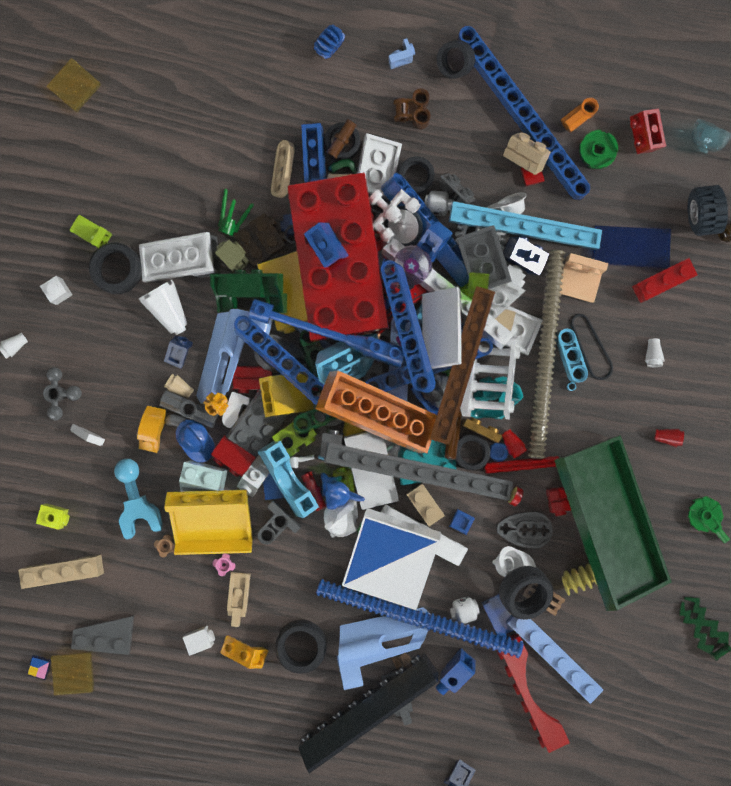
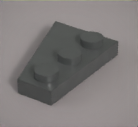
(105, 637)

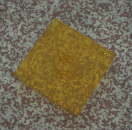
(74, 85)
(72, 673)

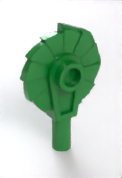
(707, 516)

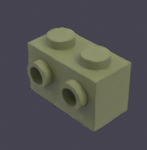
(232, 255)

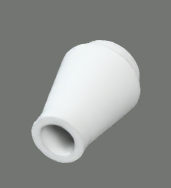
(12, 345)
(654, 354)

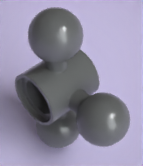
(72, 393)

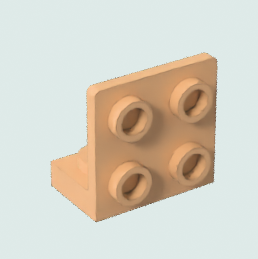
(582, 277)

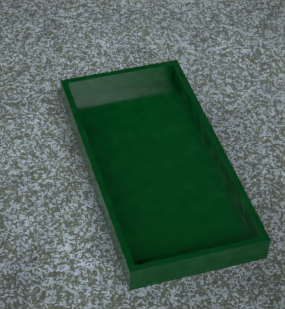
(613, 522)

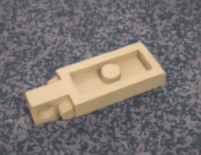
(238, 596)

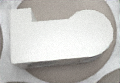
(234, 410)

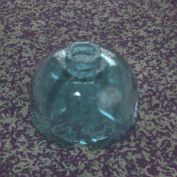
(709, 137)

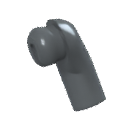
(174, 419)

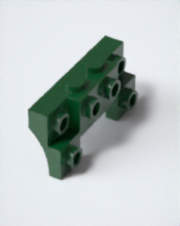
(257, 284)

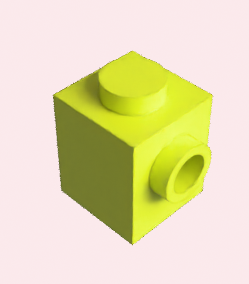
(52, 516)

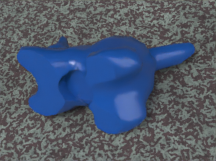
(336, 492)

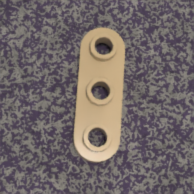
(282, 169)

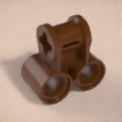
(412, 109)

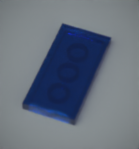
(634, 246)

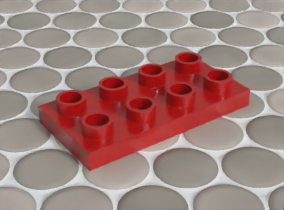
(349, 291)

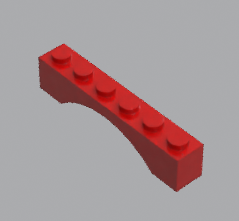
(550, 729)

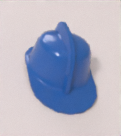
(195, 440)

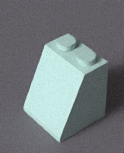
(202, 477)

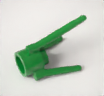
(226, 224)

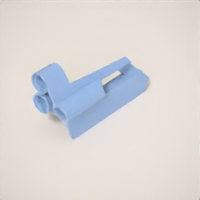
(222, 345)

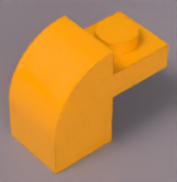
(151, 428)

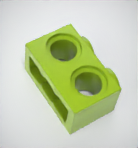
(297, 439)

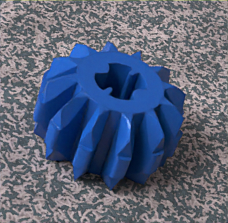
(329, 41)

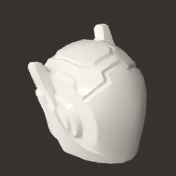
(342, 520)

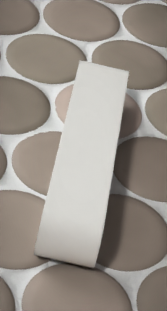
(447, 547)

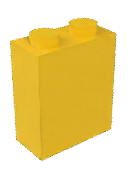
(283, 397)

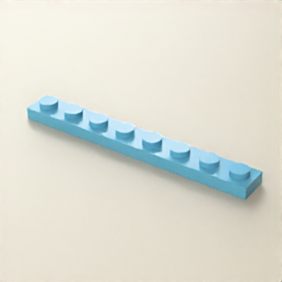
(525, 225)

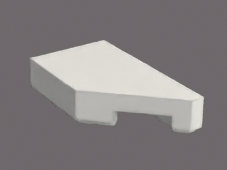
(87, 435)

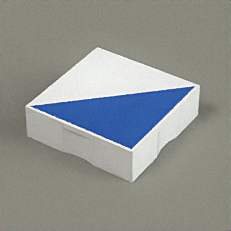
(391, 559)

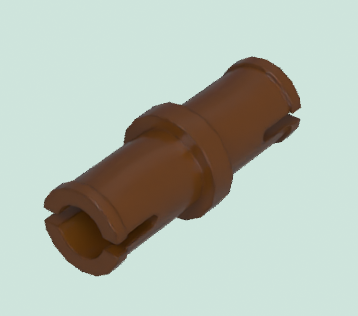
(341, 138)

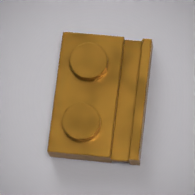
(475, 425)

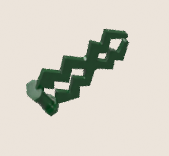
(723, 636)

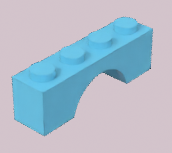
(278, 464)

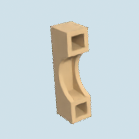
(61, 572)

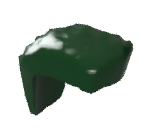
(344, 163)

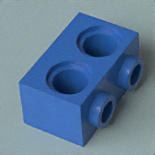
(434, 239)

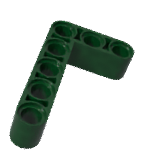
(308, 417)

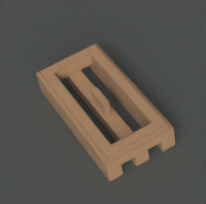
(557, 605)

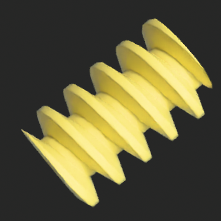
(578, 579)

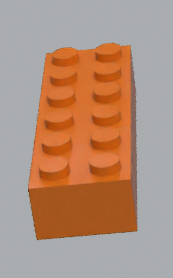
(376, 412)

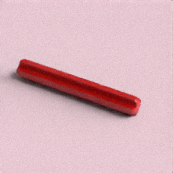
(524, 464)

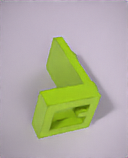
(90, 232)

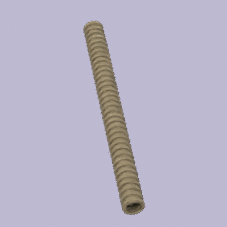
(546, 353)

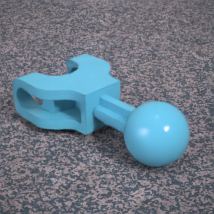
(137, 506)

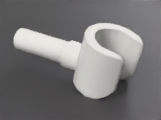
(294, 460)

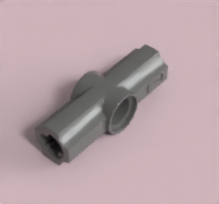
(177, 404)

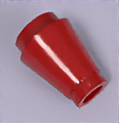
(671, 437)
(514, 444)

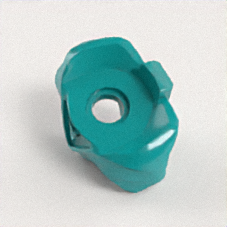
(517, 396)

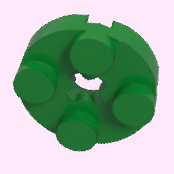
(601, 139)

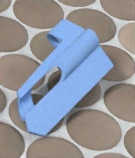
(363, 640)

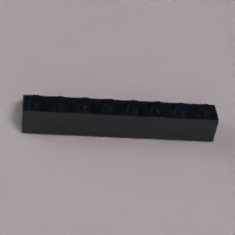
(367, 712)

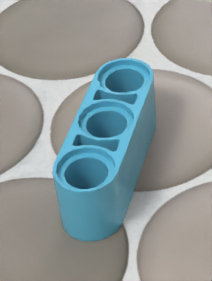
(569, 365)

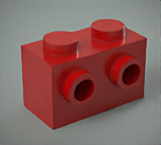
(647, 131)

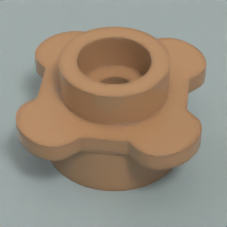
(159, 544)

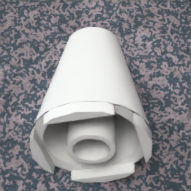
(166, 307)

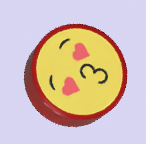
(516, 496)

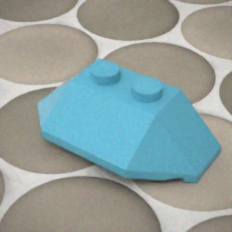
(343, 359)

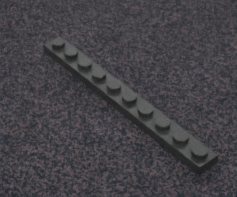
(417, 471)

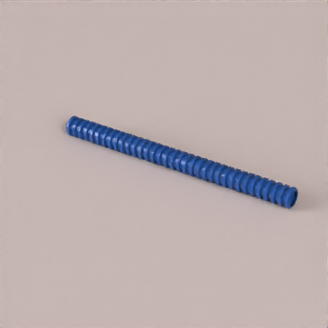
(420, 618)

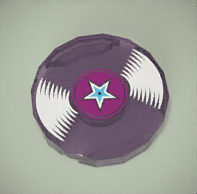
(415, 263)

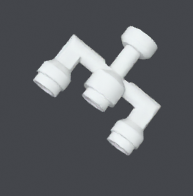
(391, 211)

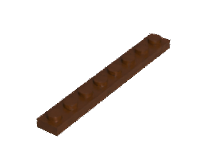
(460, 373)

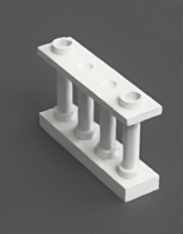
(469, 403)

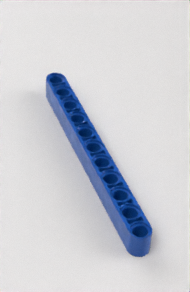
(524, 122)

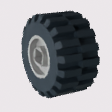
(707, 210)

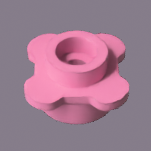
(221, 569)

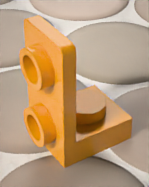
(244, 654)

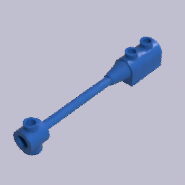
(368, 346)

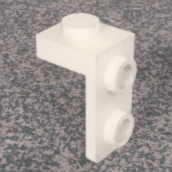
(253, 477)

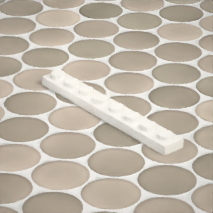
(435, 282)

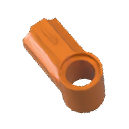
(579, 115)

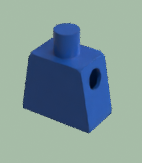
(456, 672)

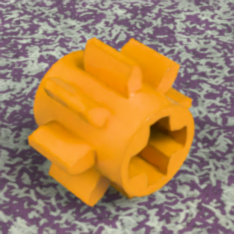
(216, 404)

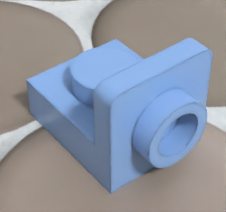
(401, 57)

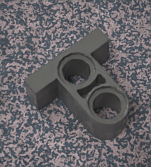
(272, 526)

